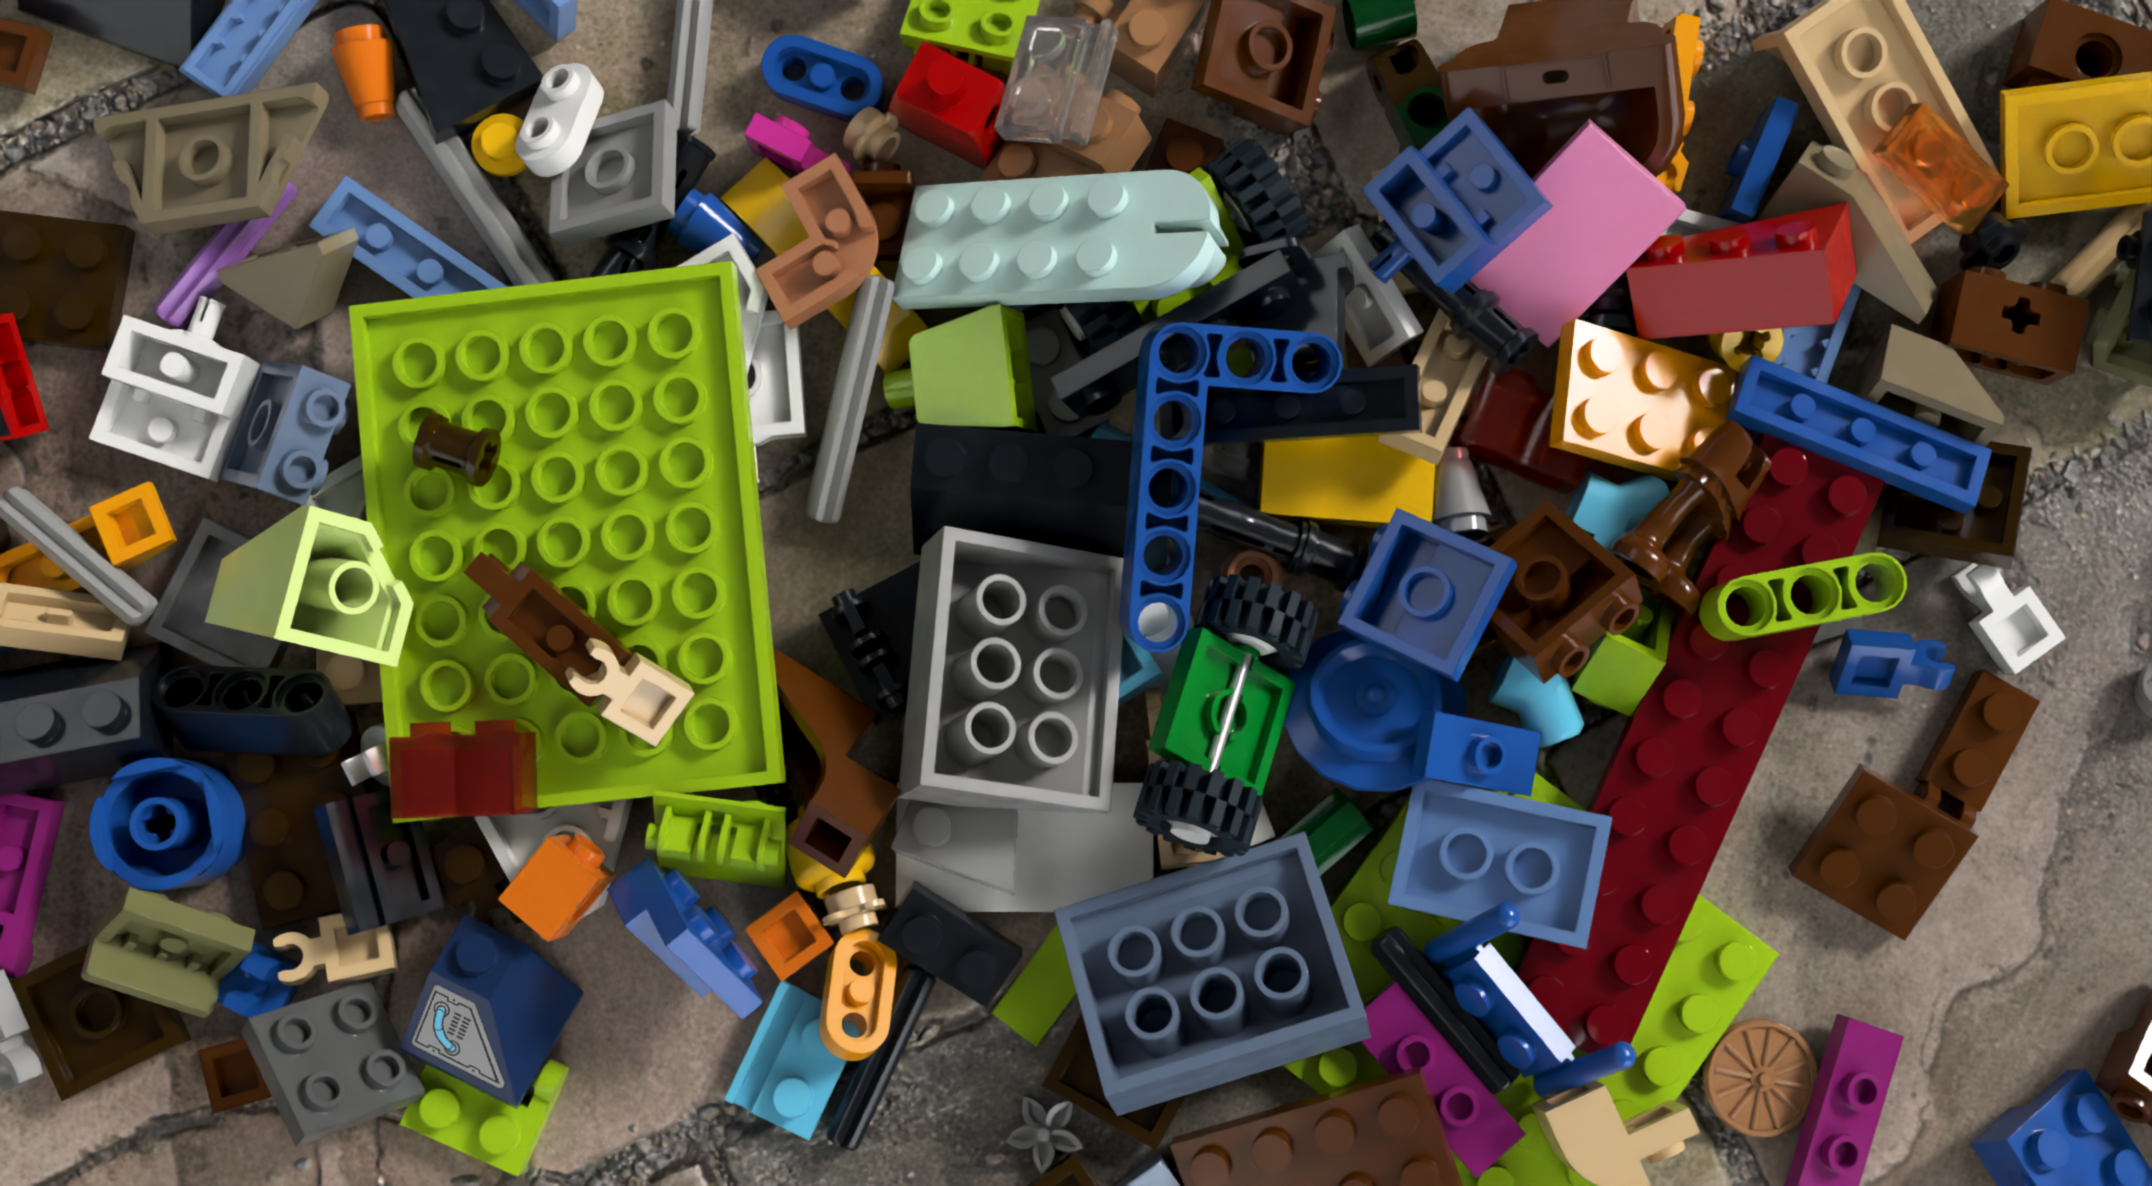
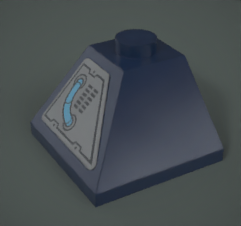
(490, 1012)

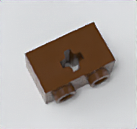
(2043, 317)

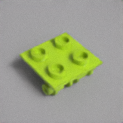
(969, 26)
(719, 838)

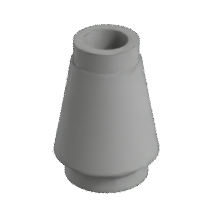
(1459, 497)

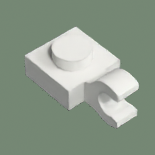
(2012, 623)

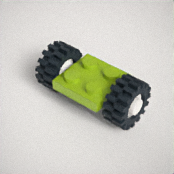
(1252, 210)

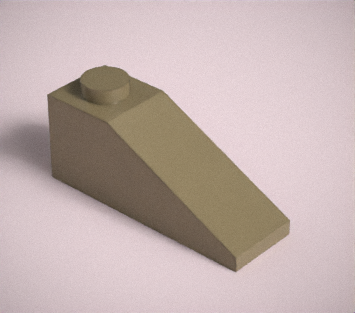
(1883, 255)

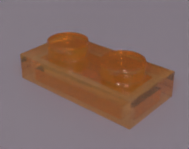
(1940, 168)

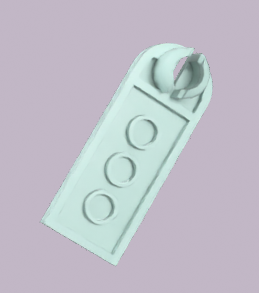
(1058, 240)

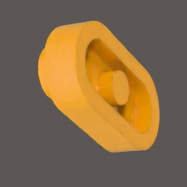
(858, 998)

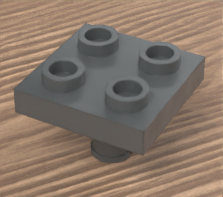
(332, 1062)

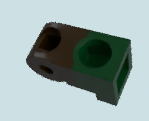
(1409, 92)

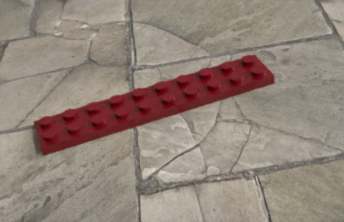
(1694, 751)

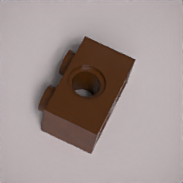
(2064, 31)

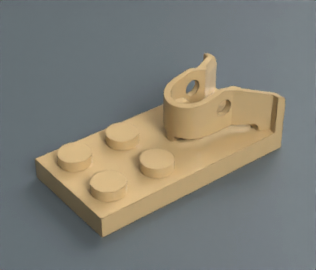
(1860, 74)

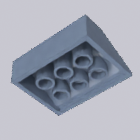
(1211, 974)

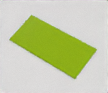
(1039, 991)

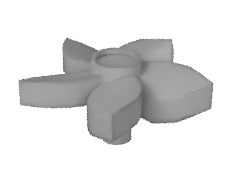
(1045, 1131)

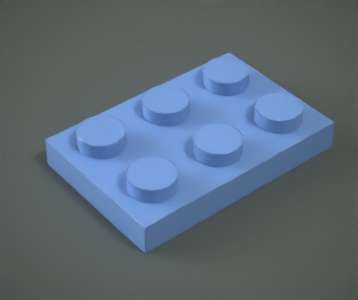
(1485, 848)

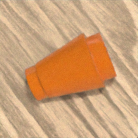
(367, 70)

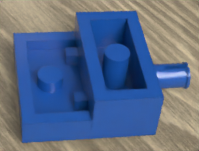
(1453, 203)
(691, 941)
(2062, 1140)

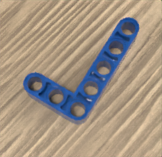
(1183, 453)

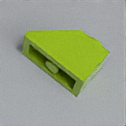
(1627, 663)

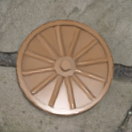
(1760, 1078)

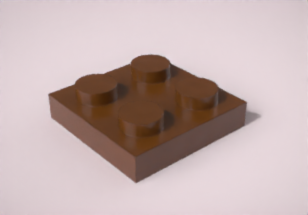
(1883, 852)

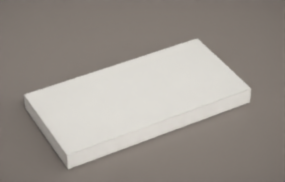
(1057, 859)

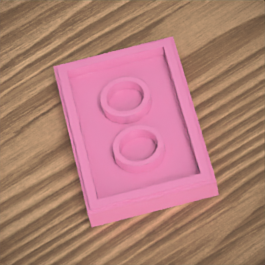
(1599, 225)

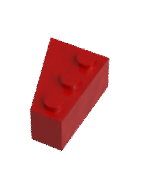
(1746, 276)

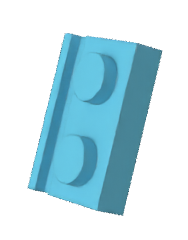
(787, 1066)

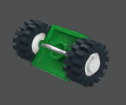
(1224, 715)

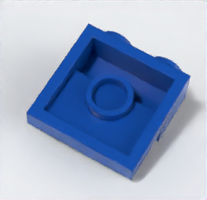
(1425, 594)

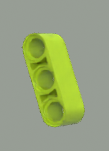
(1832, 592)

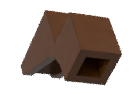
(819, 739)

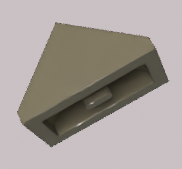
(295, 280)

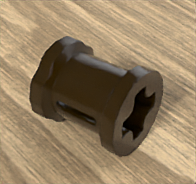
(457, 449)

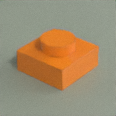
(790, 935)

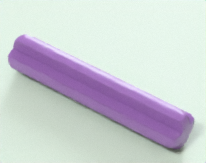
(199, 278)

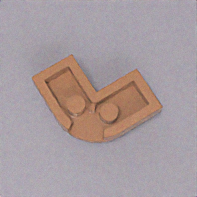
(838, 249)

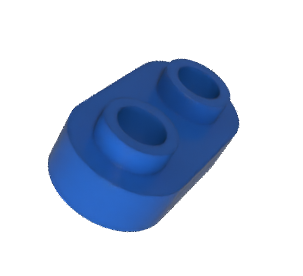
(826, 76)

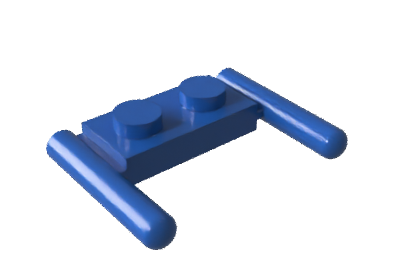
(1511, 1013)

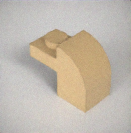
(1603, 1148)

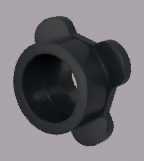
(1992, 242)

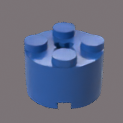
(132, 818)

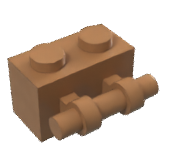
(1150, 36)

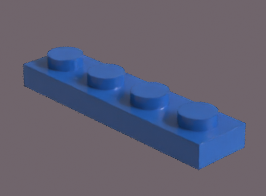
(1859, 434)

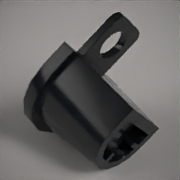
(1321, 309)

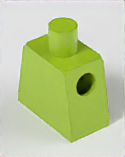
(969, 373)

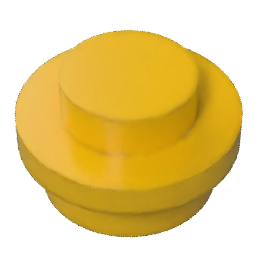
(495, 145)

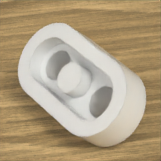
(559, 119)

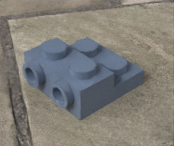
(287, 431)

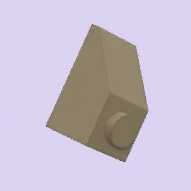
(1928, 385)

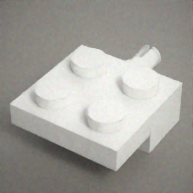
(175, 393)

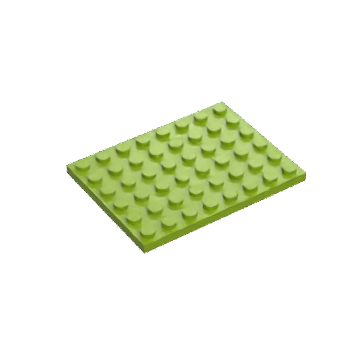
(614, 480)

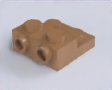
(1113, 147)

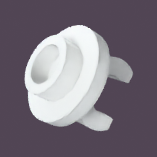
(371, 760)

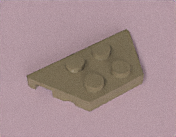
(212, 156)

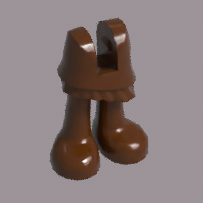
(1707, 500)

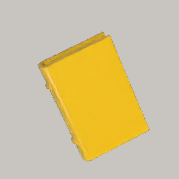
(1342, 482)

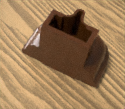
(1570, 65)

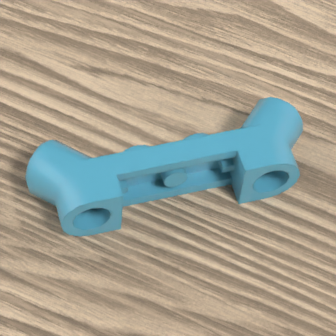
(1604, 513)

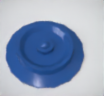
(1362, 711)

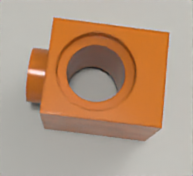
(558, 885)

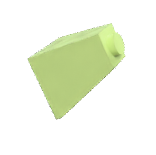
(315, 585)

